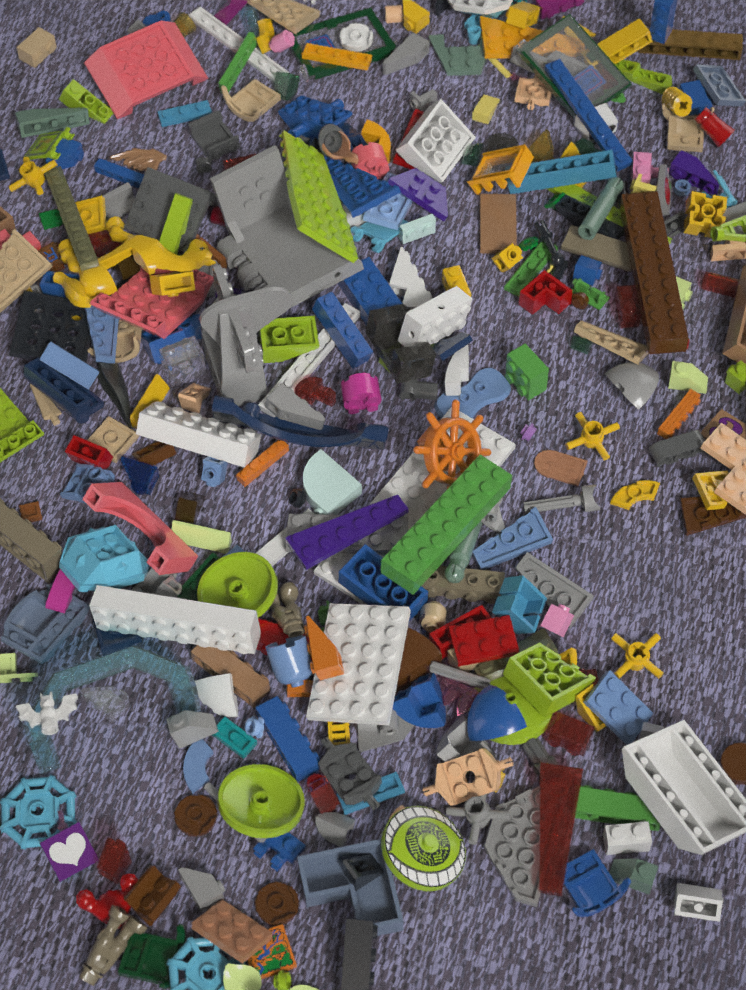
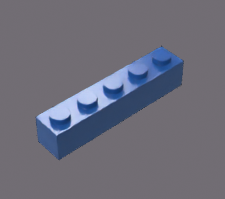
(118, 172)

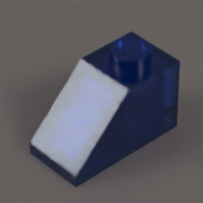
(140, 475)

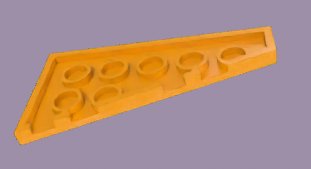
(501, 37)

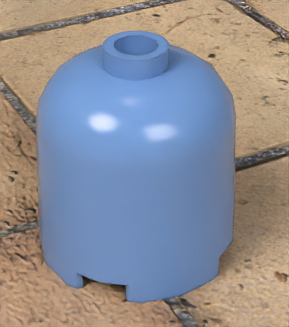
(290, 661)

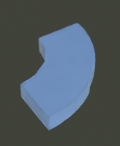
(195, 763)

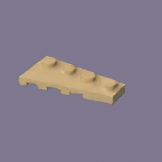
(618, 344)

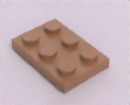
(232, 931)

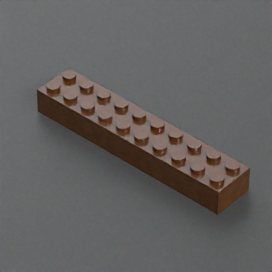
(653, 273)

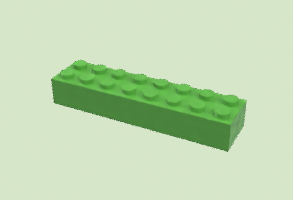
(446, 524)

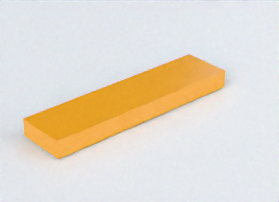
(337, 56)

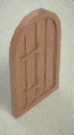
(560, 466)

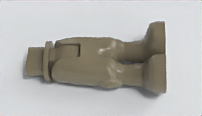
(290, 616)
(106, 947)

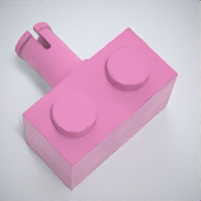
(643, 166)

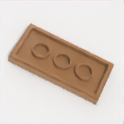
(497, 222)

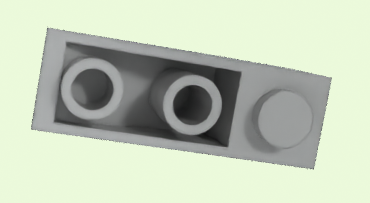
(408, 53)
(291, 408)

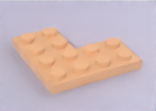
(731, 451)

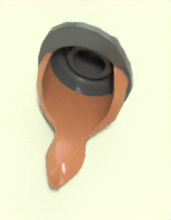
(336, 144)

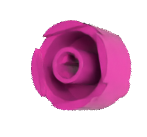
(361, 393)

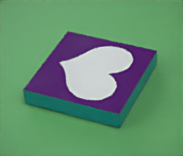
(69, 852)

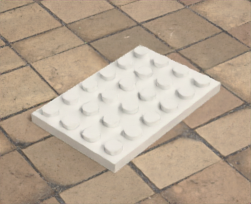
(371, 653)

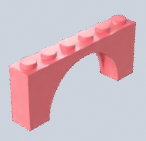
(170, 552)

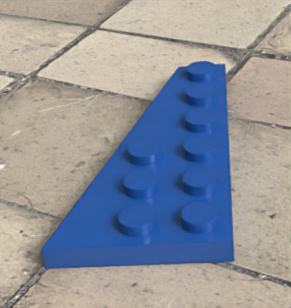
(358, 188)

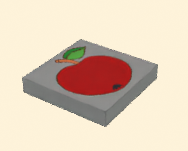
(664, 189)

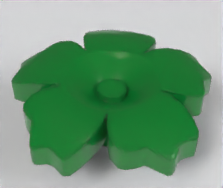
(528, 243)

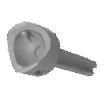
(585, 499)

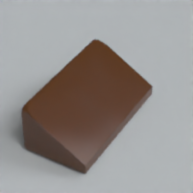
(154, 453)

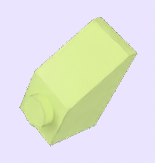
(686, 377)

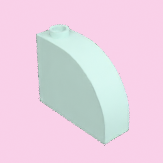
(328, 485)

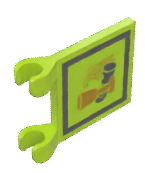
(46, 144)

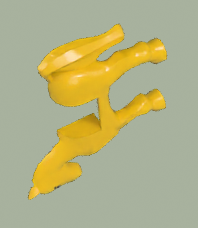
(146, 252)

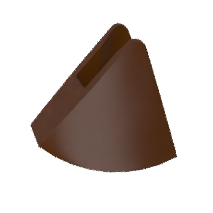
(416, 658)

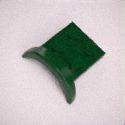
(147, 957)

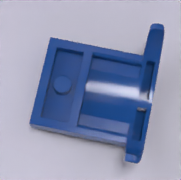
(592, 885)

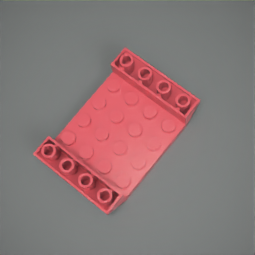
(143, 66)
(150, 312)

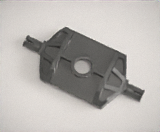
(346, 760)

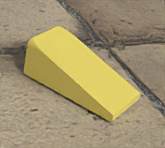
(485, 109)

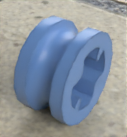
(680, 191)

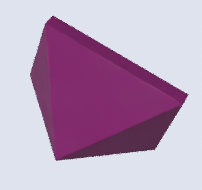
(229, 10)

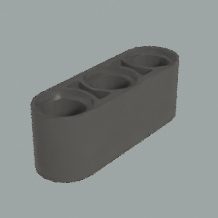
(677, 447)

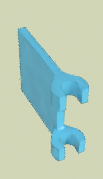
(379, 233)

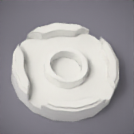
(356, 37)

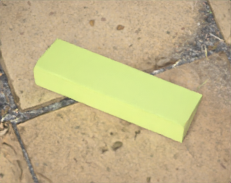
(202, 536)

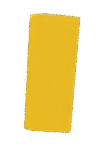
(154, 393)

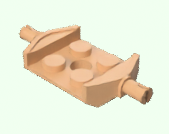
(452, 782)

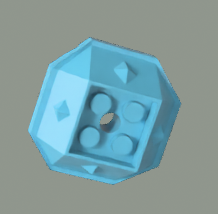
(103, 559)

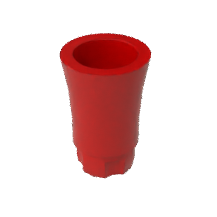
(714, 126)

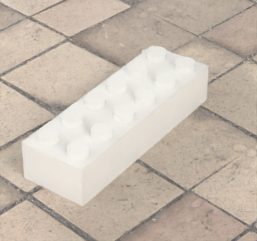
(198, 434)

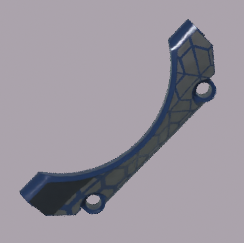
(365, 435)

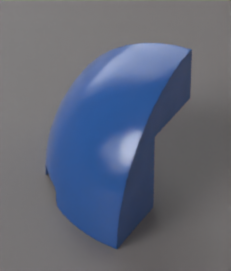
(421, 703)
(493, 716)

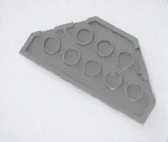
(516, 846)

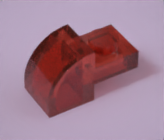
(313, 389)

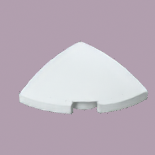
(218, 694)

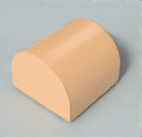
(393, 14)

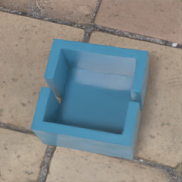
(518, 599)

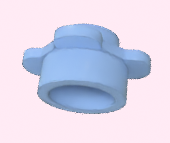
(255, 727)

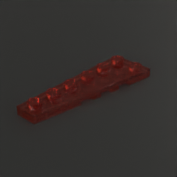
(558, 809)

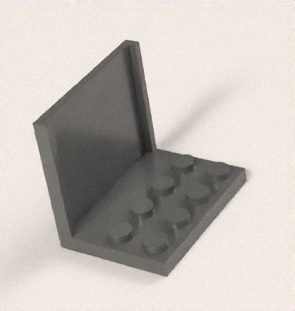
(154, 202)

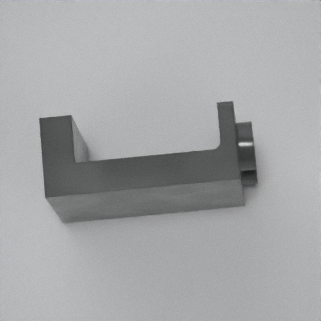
(213, 136)

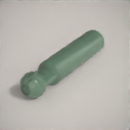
(600, 208)
(461, 556)

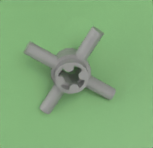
(476, 818)

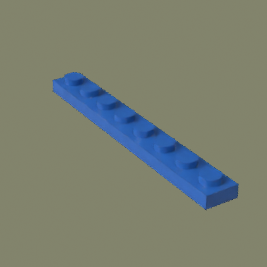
(587, 113)

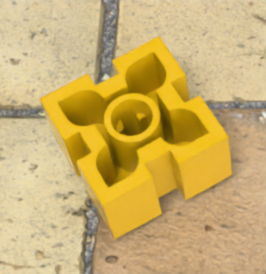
(704, 213)

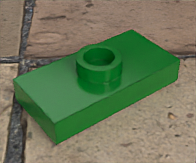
(51, 219)

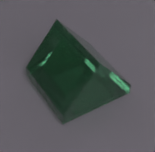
(581, 344)

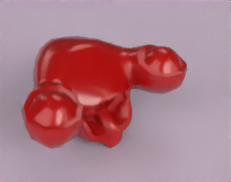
(100, 908)

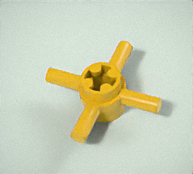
(32, 175)
(592, 435)
(642, 657)

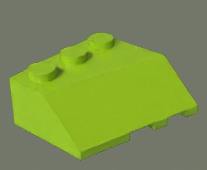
(546, 678)

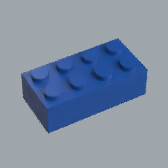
(368, 290)
(364, 579)

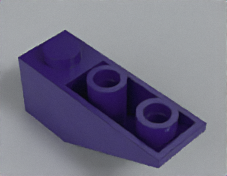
(691, 169)

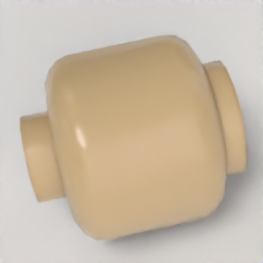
(432, 616)

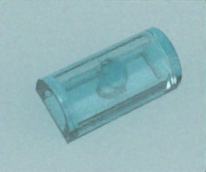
(250, 17)

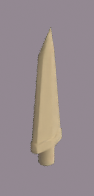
(47, 407)

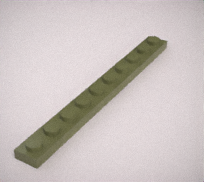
(71, 219)

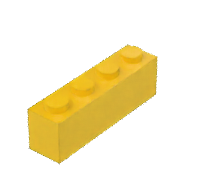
(626, 41)

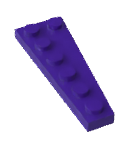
(332, 536)

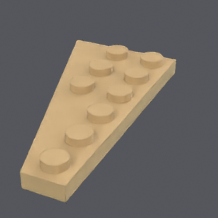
(287, 13)

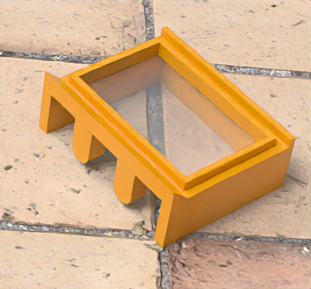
(499, 165)

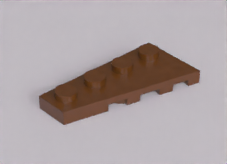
(698, 518)

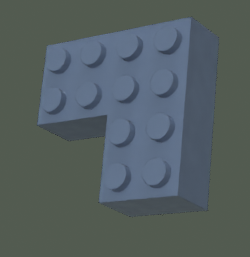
(325, 883)

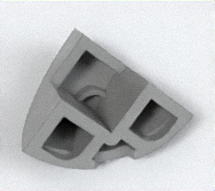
(634, 381)
(159, 584)
(456, 742)

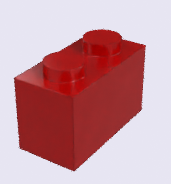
(88, 453)

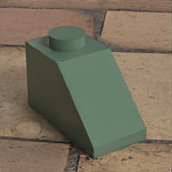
(639, 871)

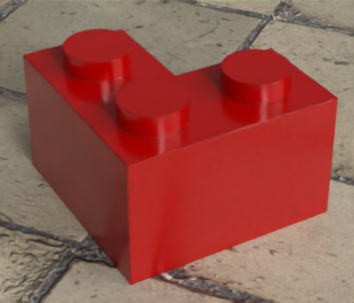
(545, 291)

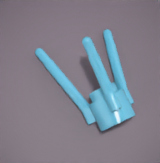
(731, 201)

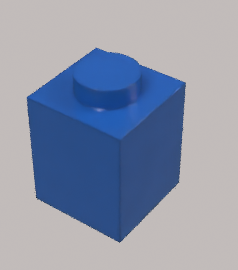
(588, 270)

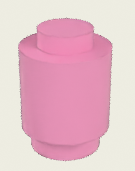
(282, 41)

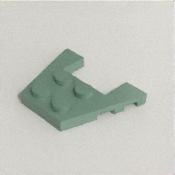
(459, 60)

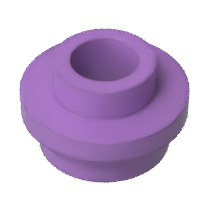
(528, 432)

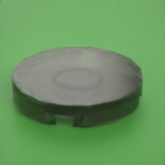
(500, 141)

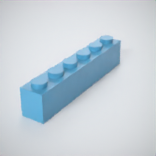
(566, 171)

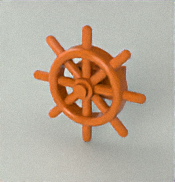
(445, 451)

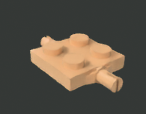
(532, 92)

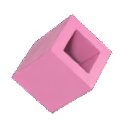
(557, 619)

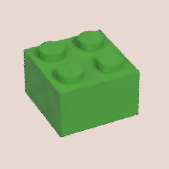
(526, 372)

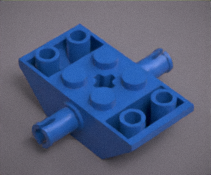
(308, 116)

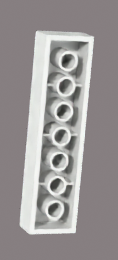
(175, 619)

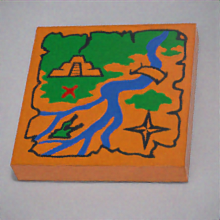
(274, 955)

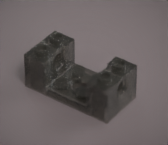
(402, 362)

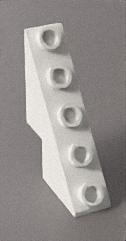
(407, 283)

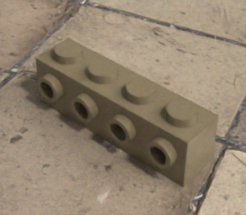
(475, 585)

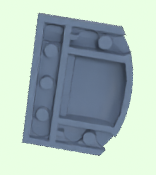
(40, 630)

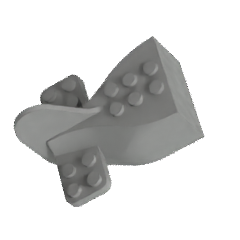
(231, 337)

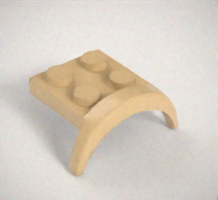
(251, 100)
(683, 132)
(127, 342)

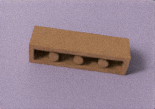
(246, 682)

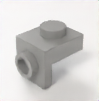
(424, 101)

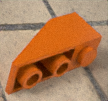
(325, 655)

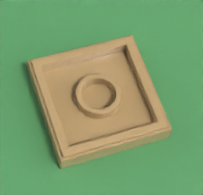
(114, 437)

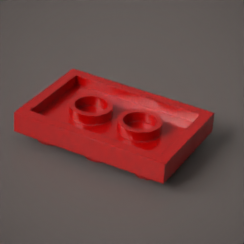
(483, 640)

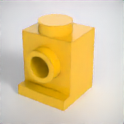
(507, 257)

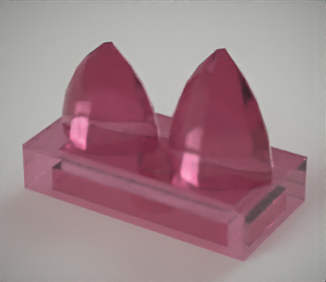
(453, 690)

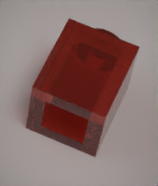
(323, 795)

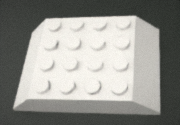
(685, 789)

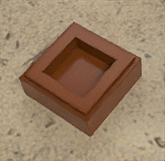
(31, 511)

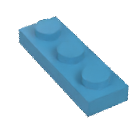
(184, 113)
(389, 788)

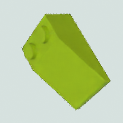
(288, 338)

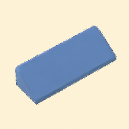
(69, 365)

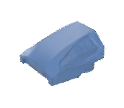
(82, 479)

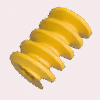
(677, 101)

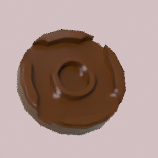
(199, 820)
(280, 909)

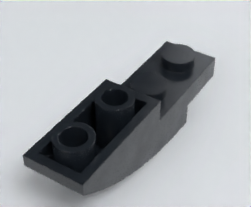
(576, 211)

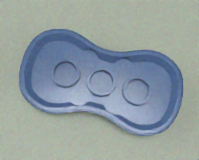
(483, 389)

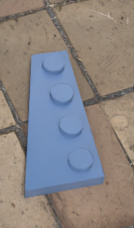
(103, 334)
(521, 537)

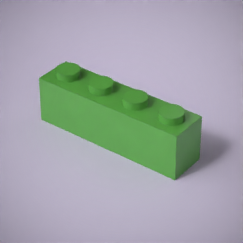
(613, 807)

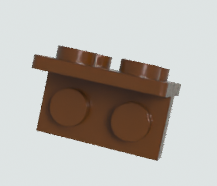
(152, 895)

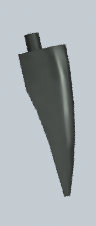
(113, 384)

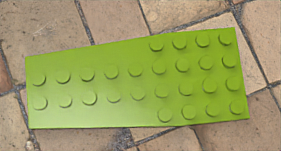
(315, 198)

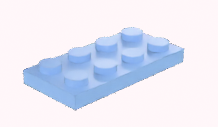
(390, 212)

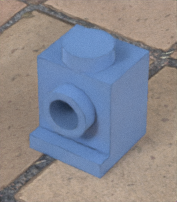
(217, 467)

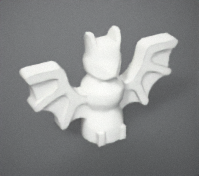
(48, 715)

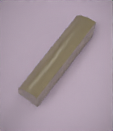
(601, 248)

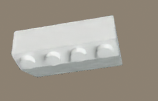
(436, 141)

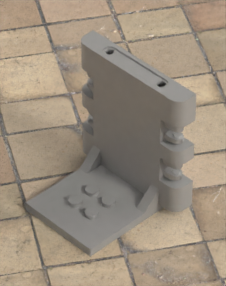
(265, 235)

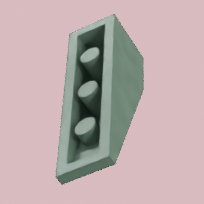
(41, 121)

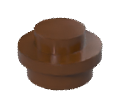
(580, 300)

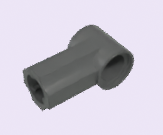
(416, 389)
(537, 753)

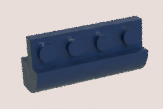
(63, 391)

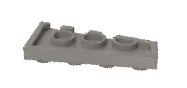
(555, 586)

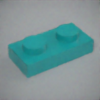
(234, 738)

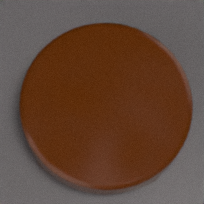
(734, 762)

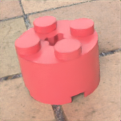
(371, 159)

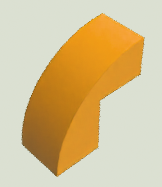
(375, 133)

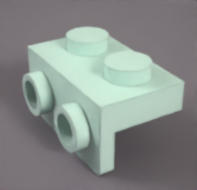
(417, 229)

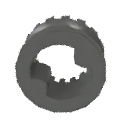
(203, 161)

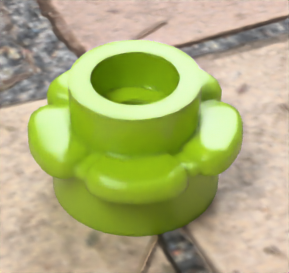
(282, 980)

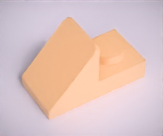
(729, 251)
(192, 397)

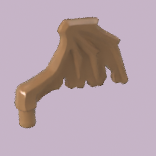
(140, 158)

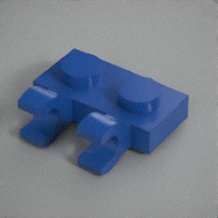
(286, 846)

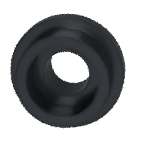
(297, 498)

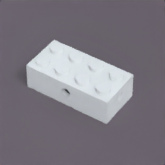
(435, 318)

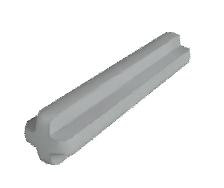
(459, 675)

